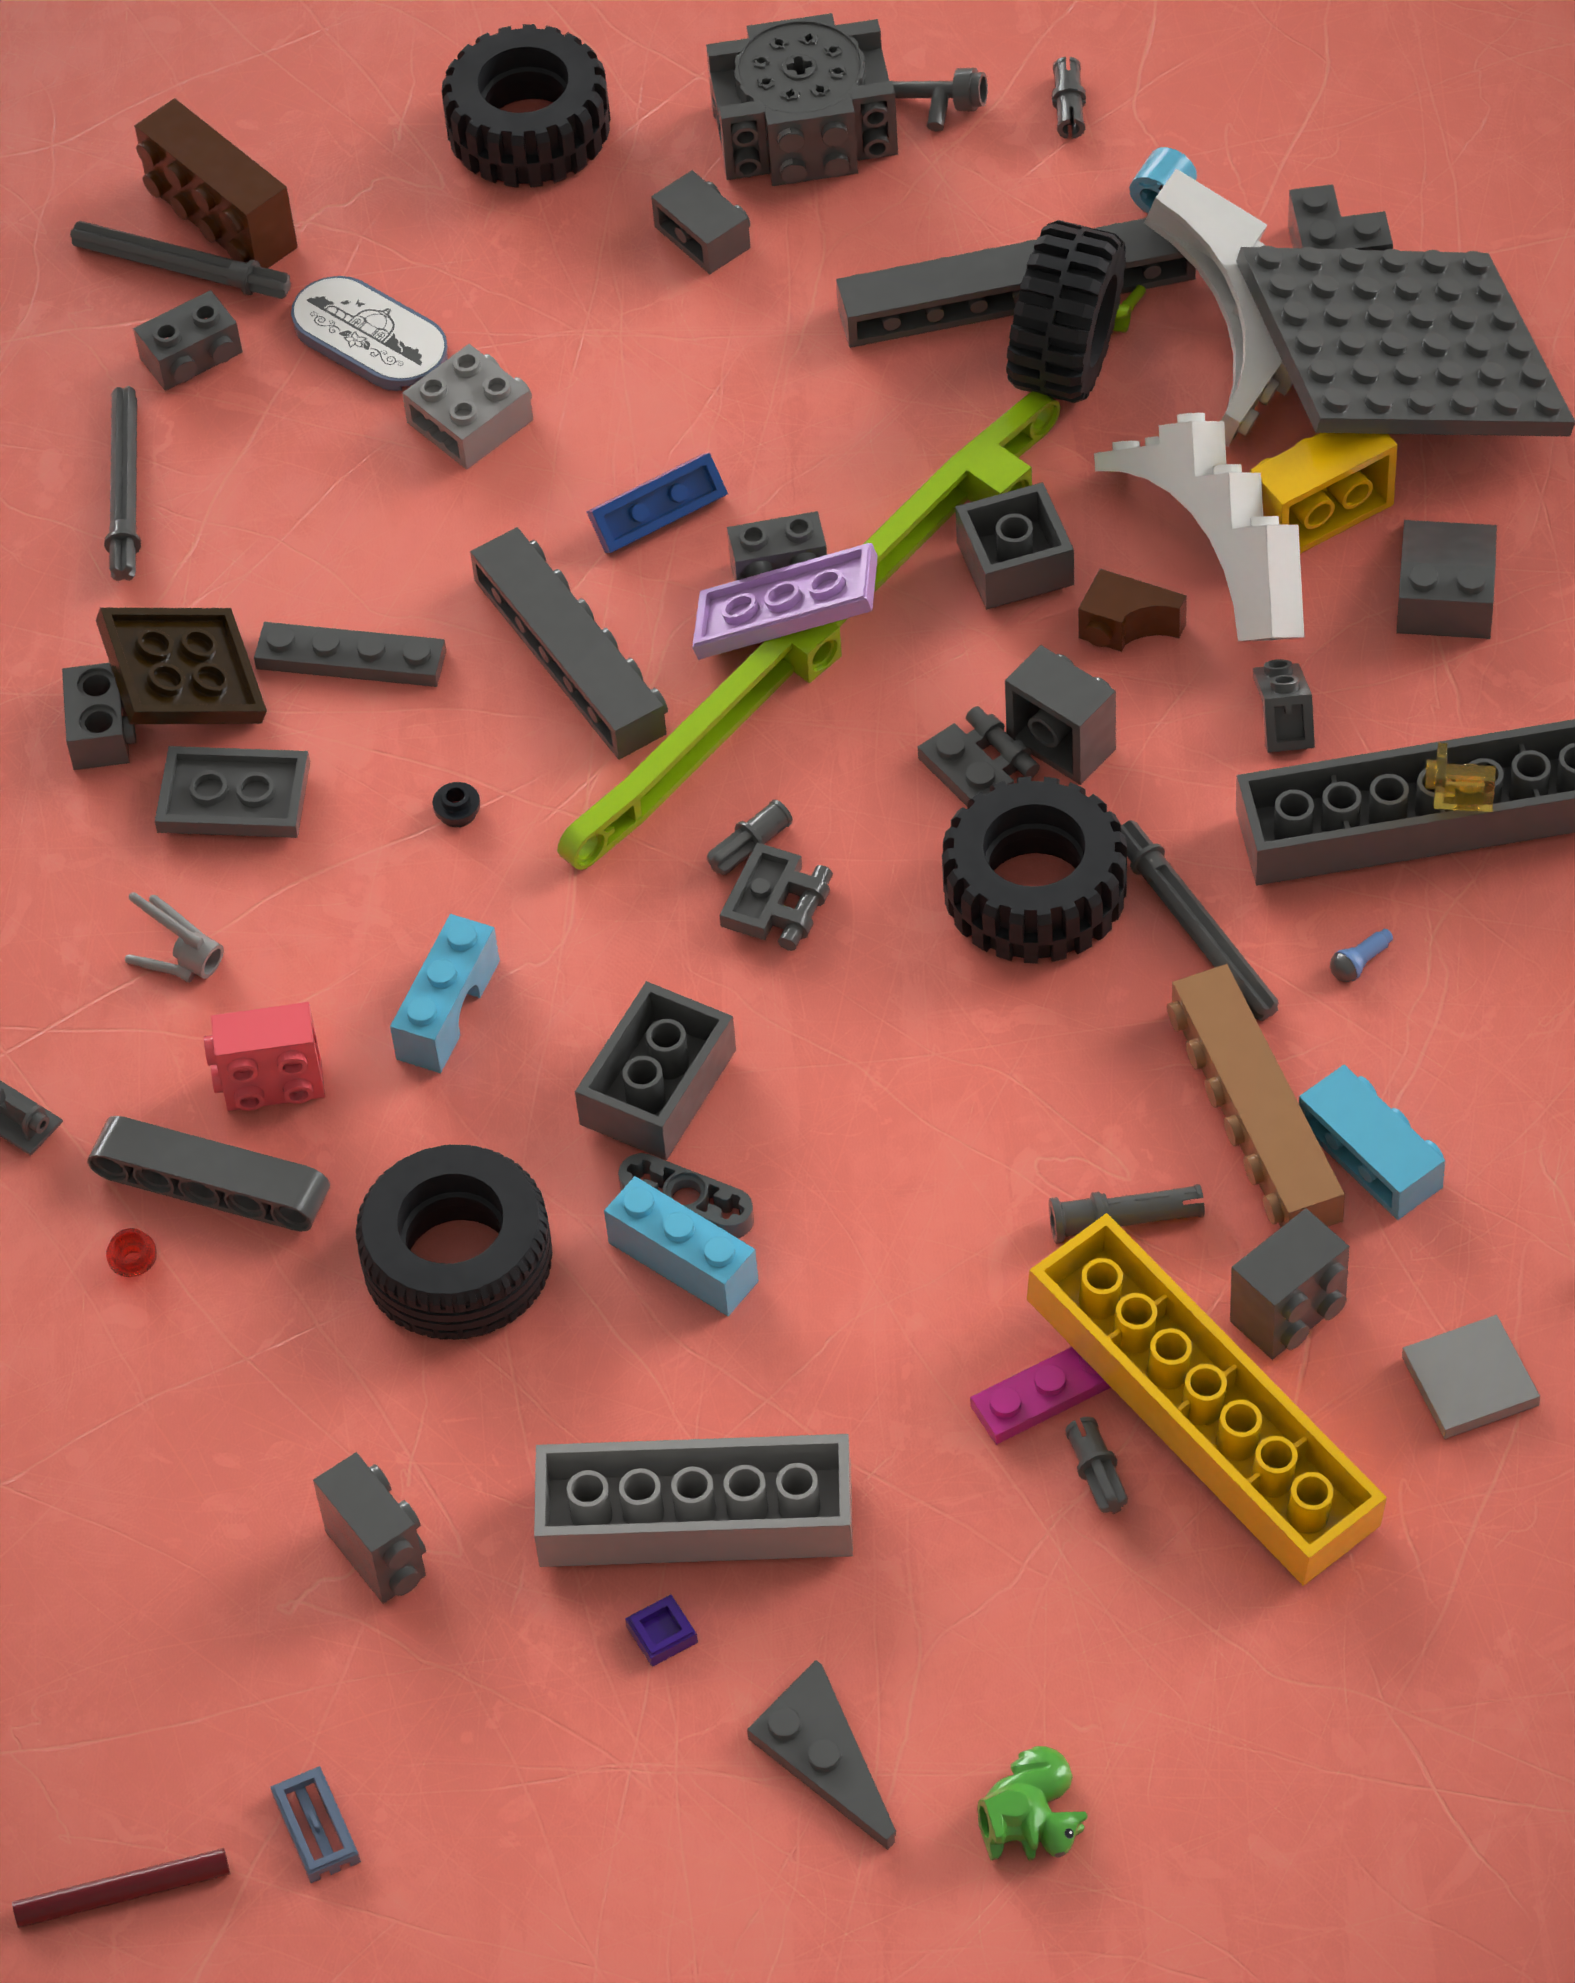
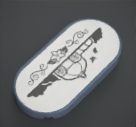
(368, 332)

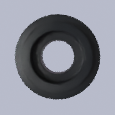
(458, 813)

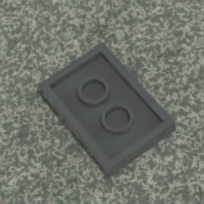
(232, 791)

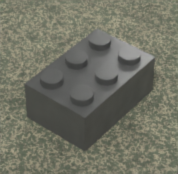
(656, 1070)

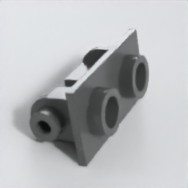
(24, 1121)

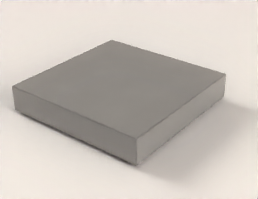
(1470, 1376)

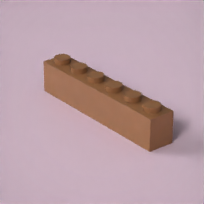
(1254, 1098)

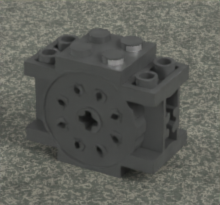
(802, 99)

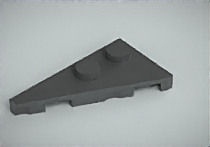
(815, 1744)

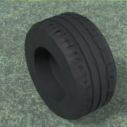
(445, 1187)

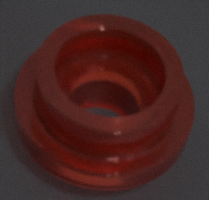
(127, 1242)

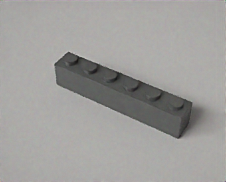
(569, 642)

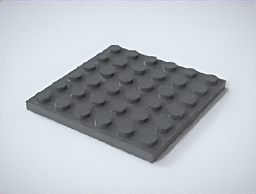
(1403, 342)

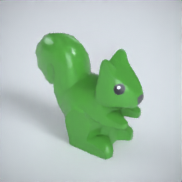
(1020, 1809)

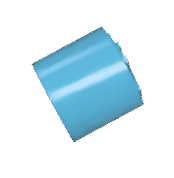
(1156, 173)

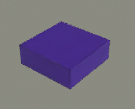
(661, 1630)

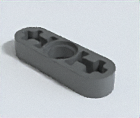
(674, 1177)

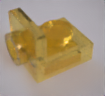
(1459, 785)

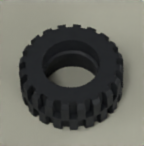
(534, 143)
(1066, 311)
(1029, 820)

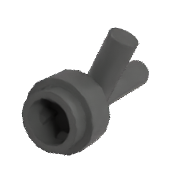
(967, 89)

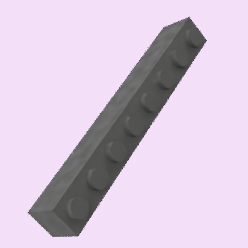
(980, 286)

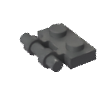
(964, 765)
(762, 890)

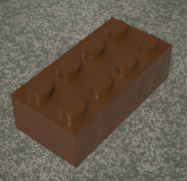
(215, 185)

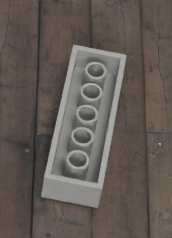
(693, 1500)

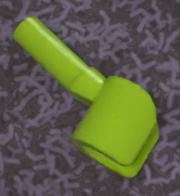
(1124, 312)

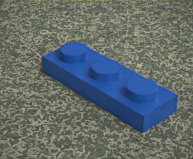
(657, 503)

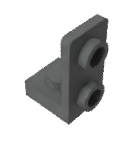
(1285, 706)

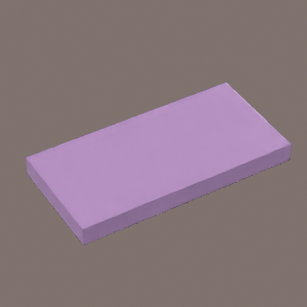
(785, 601)

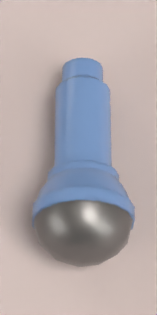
(1349, 963)

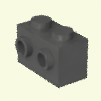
(192, 340)

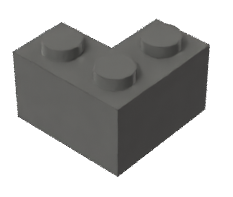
(1317, 223)

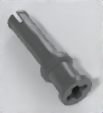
(1074, 1216)

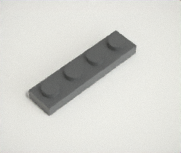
(350, 654)

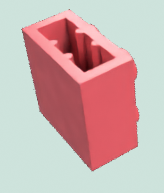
(265, 1057)

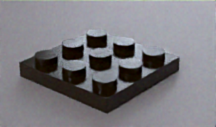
(180, 666)

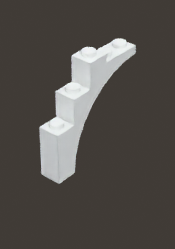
(1209, 236)
(1252, 548)

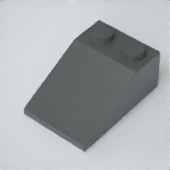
(1447, 579)

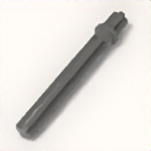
(183, 260)
(122, 538)
(1149, 861)

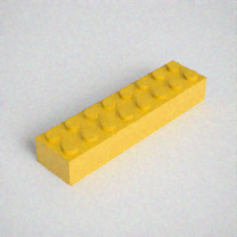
(1206, 1399)

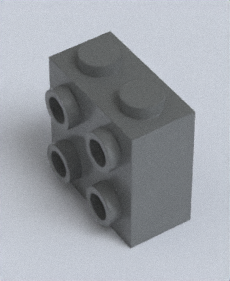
(371, 1526)

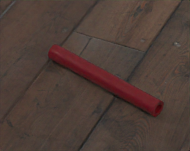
(120, 1887)

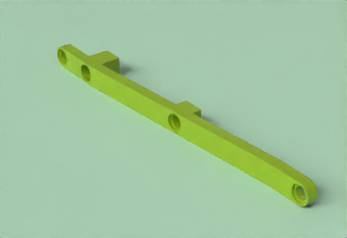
(977, 471)

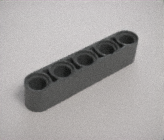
(209, 1173)

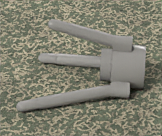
(193, 949)

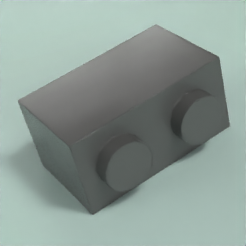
(701, 221)

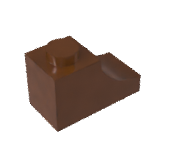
(1128, 609)

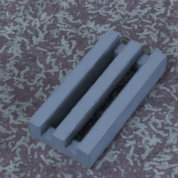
(331, 1860)

